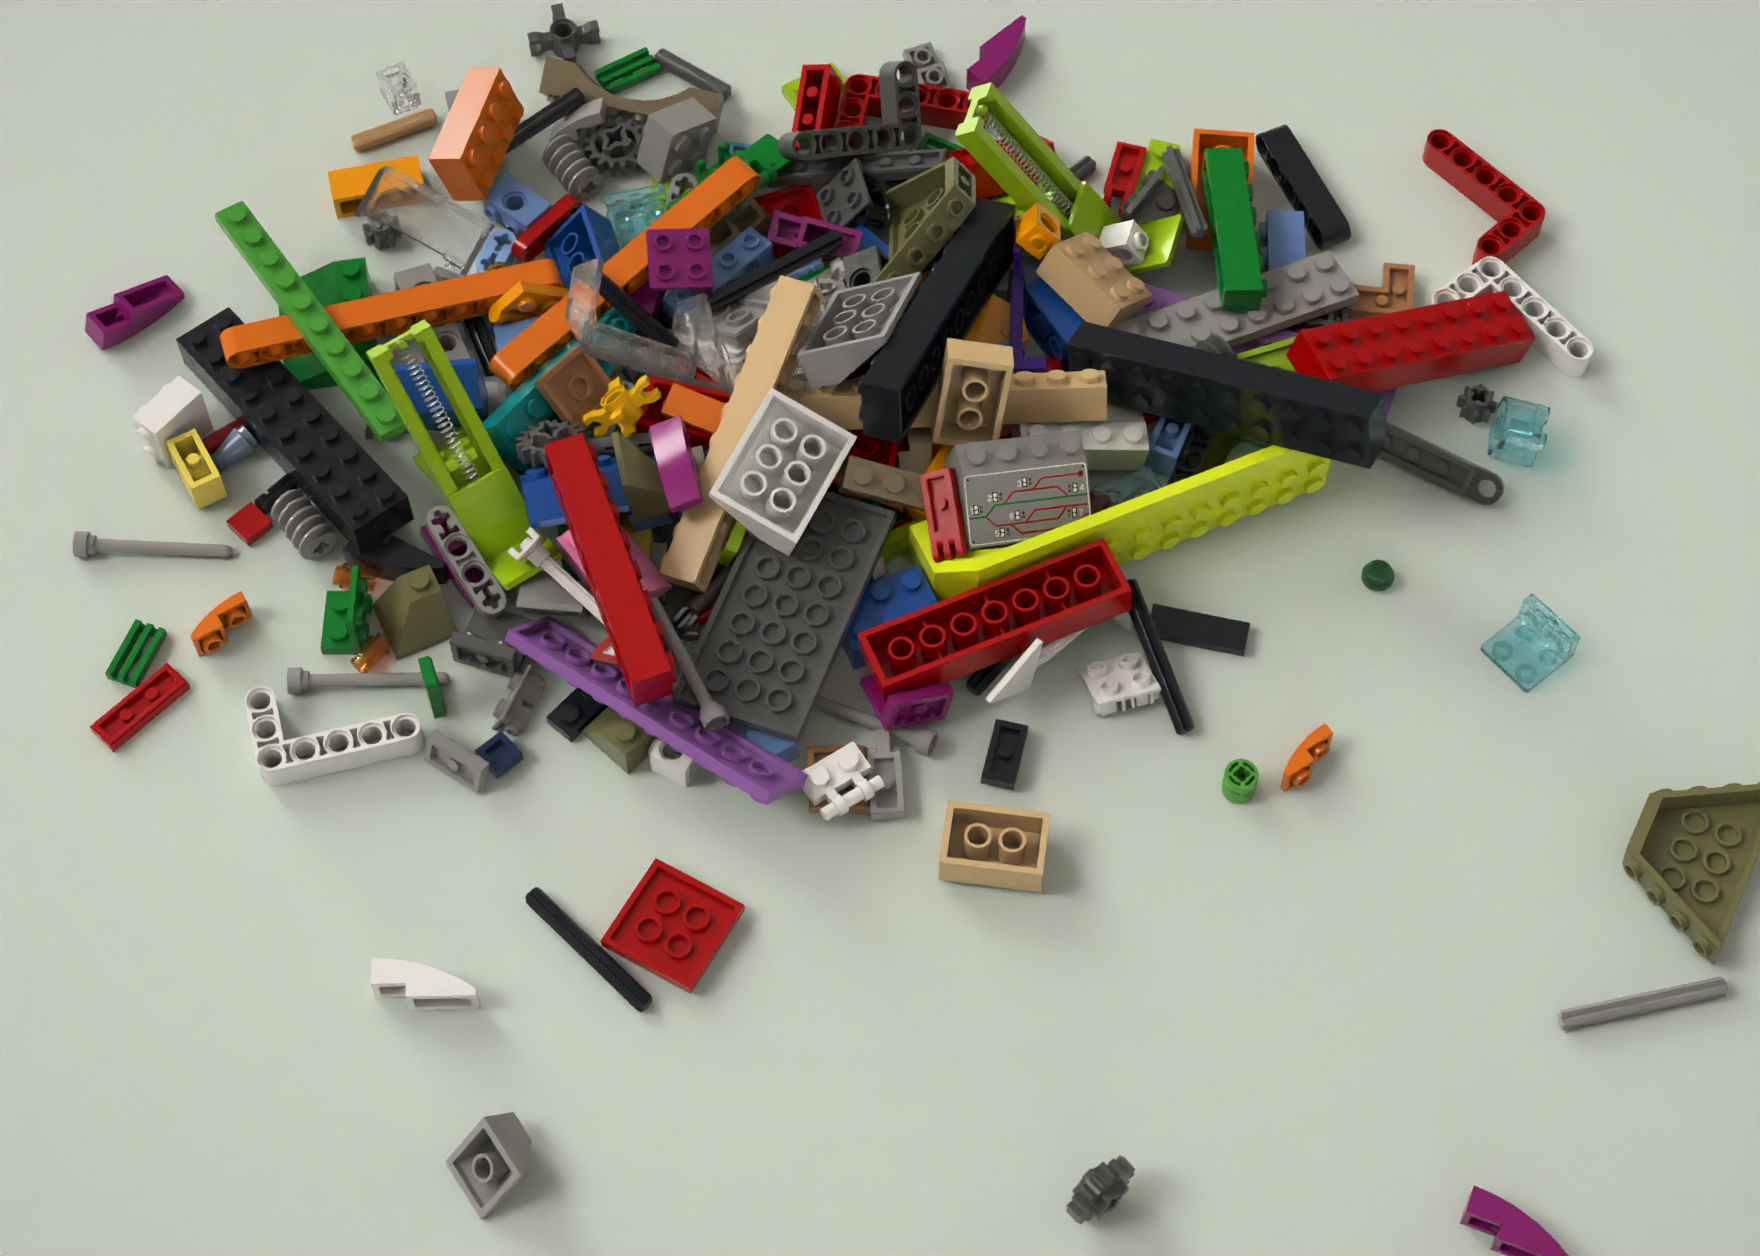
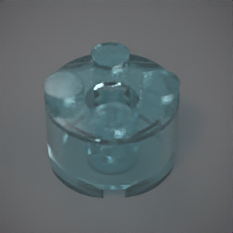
(1518, 431)

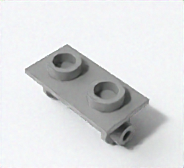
(523, 689)

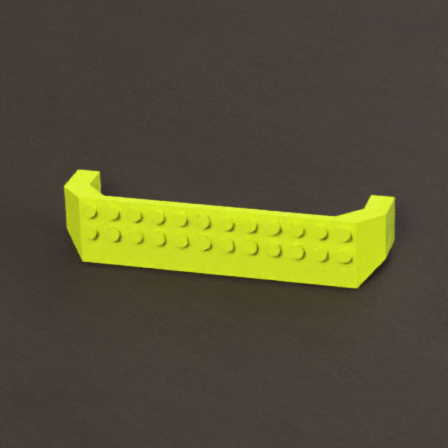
(1139, 524)

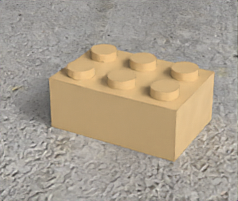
(1093, 281)
(971, 392)
(994, 846)

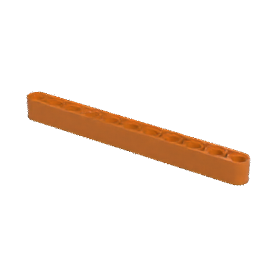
(627, 268)
(386, 313)

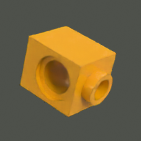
(1037, 230)

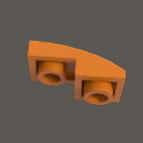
(211, 633)
(1302, 760)

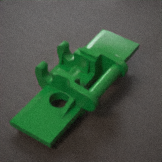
(760, 156)

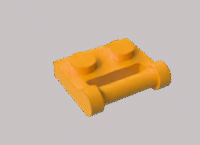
(525, 297)

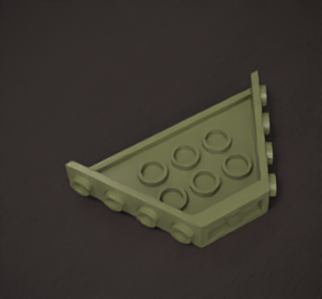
(926, 216)
(1696, 857)

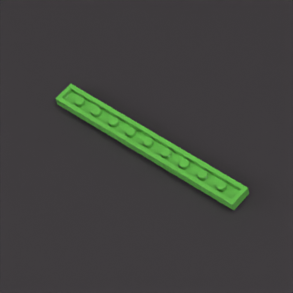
(311, 320)

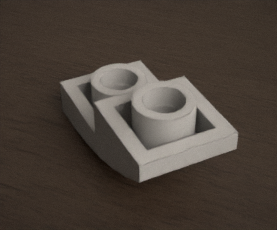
(927, 65)
(585, 116)

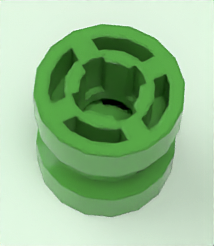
(1237, 788)

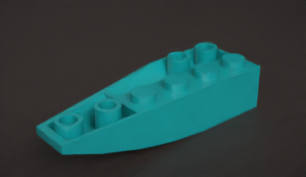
(529, 407)

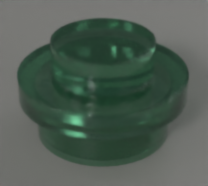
(1377, 575)

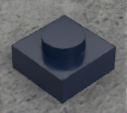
(500, 753)

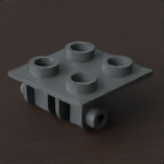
(844, 196)

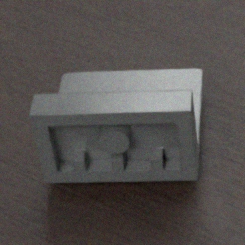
(1154, 200)
(485, 644)

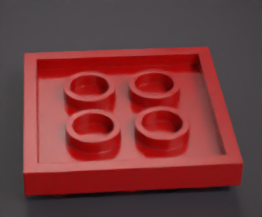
(672, 925)

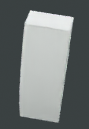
(421, 986)

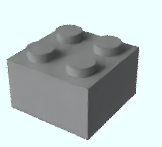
(675, 139)

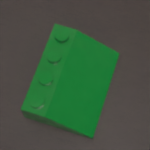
(332, 285)

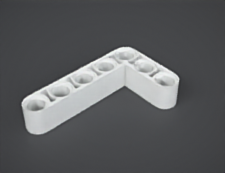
(1554, 334)
(324, 743)

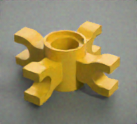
(621, 406)

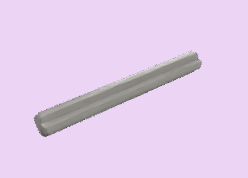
(1642, 1003)

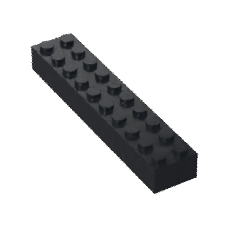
(943, 309)
(1233, 395)
(300, 437)

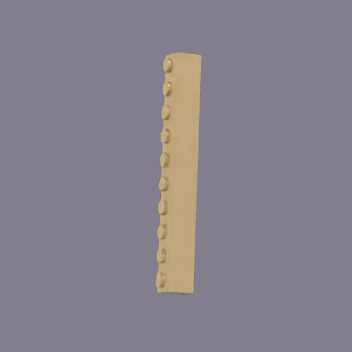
(767, 365)
(1031, 399)

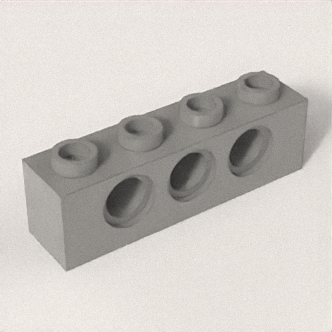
(450, 334)

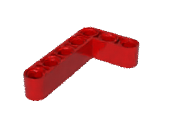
(938, 105)
(1514, 209)

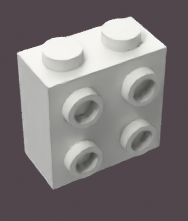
(169, 414)

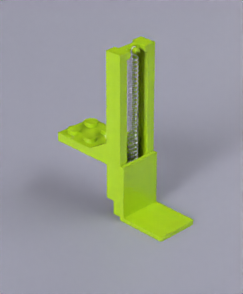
(1059, 189)
(465, 462)

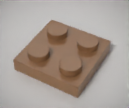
(574, 386)

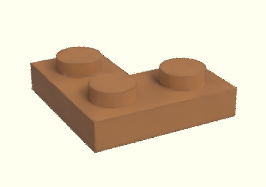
(1393, 295)

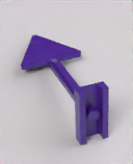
(1021, 363)

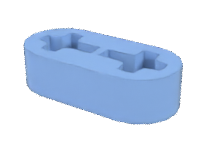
(491, 251)

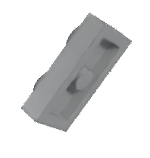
(456, 761)

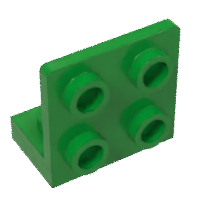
(345, 617)

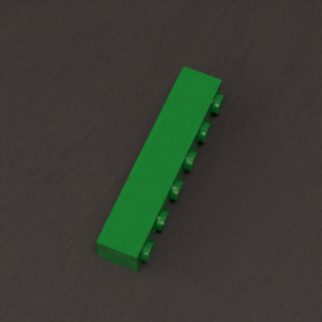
(1232, 229)

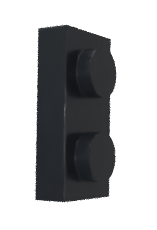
(574, 714)
(1004, 754)

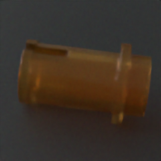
(343, 575)
(371, 653)

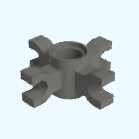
(563, 36)

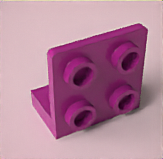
(680, 259)
(909, 707)

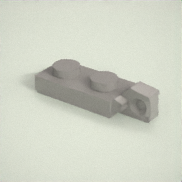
(887, 764)

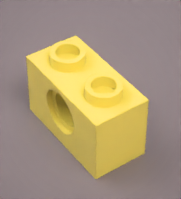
(196, 468)

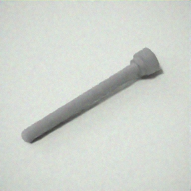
(87, 544)
(302, 680)
(712, 715)
(921, 740)

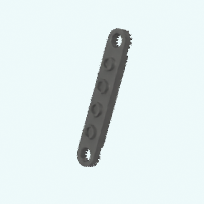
(1438, 465)

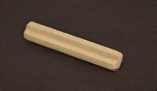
(394, 129)

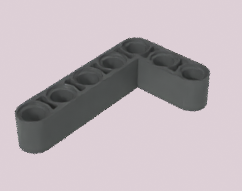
(863, 136)

